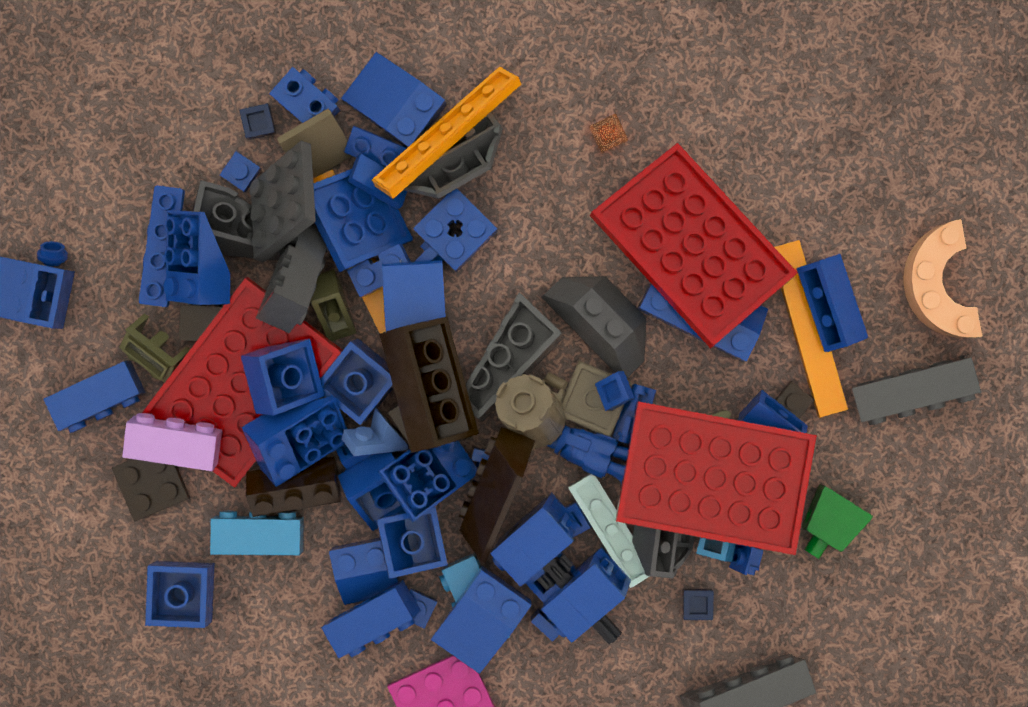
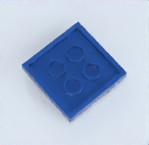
(355, 222)

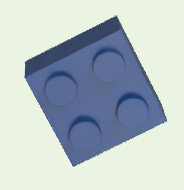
(358, 381)
(179, 594)

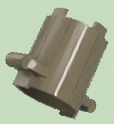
(532, 407)

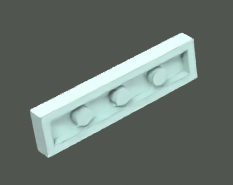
(613, 534)

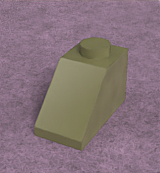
(332, 307)

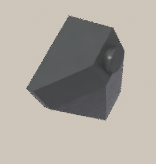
(228, 219)

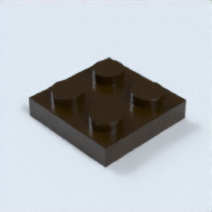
(149, 486)

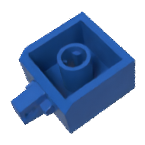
(435, 231)

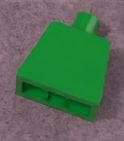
(832, 521)

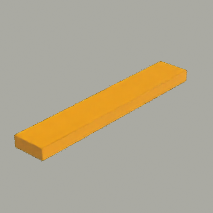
(446, 132)
(818, 365)

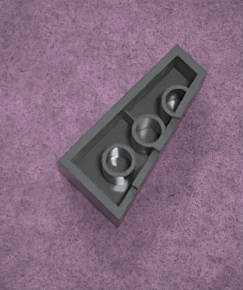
(294, 281)
(511, 353)
(917, 389)
(762, 686)

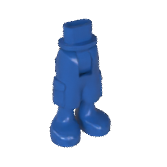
(591, 452)

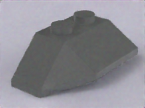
(462, 162)
(601, 319)
(661, 550)

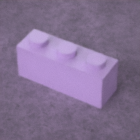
(172, 442)

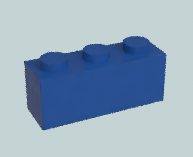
(832, 303)
(95, 397)
(371, 620)

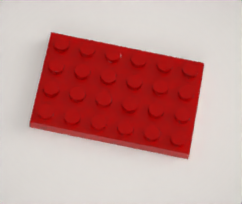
(693, 245)
(212, 379)
(716, 478)

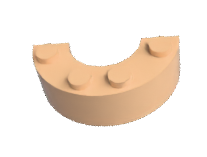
(925, 287)

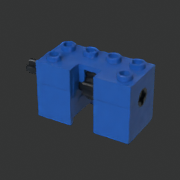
(570, 595)

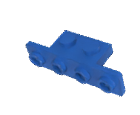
(154, 264)

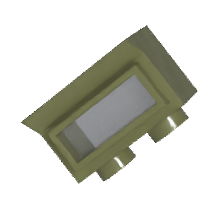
(149, 352)

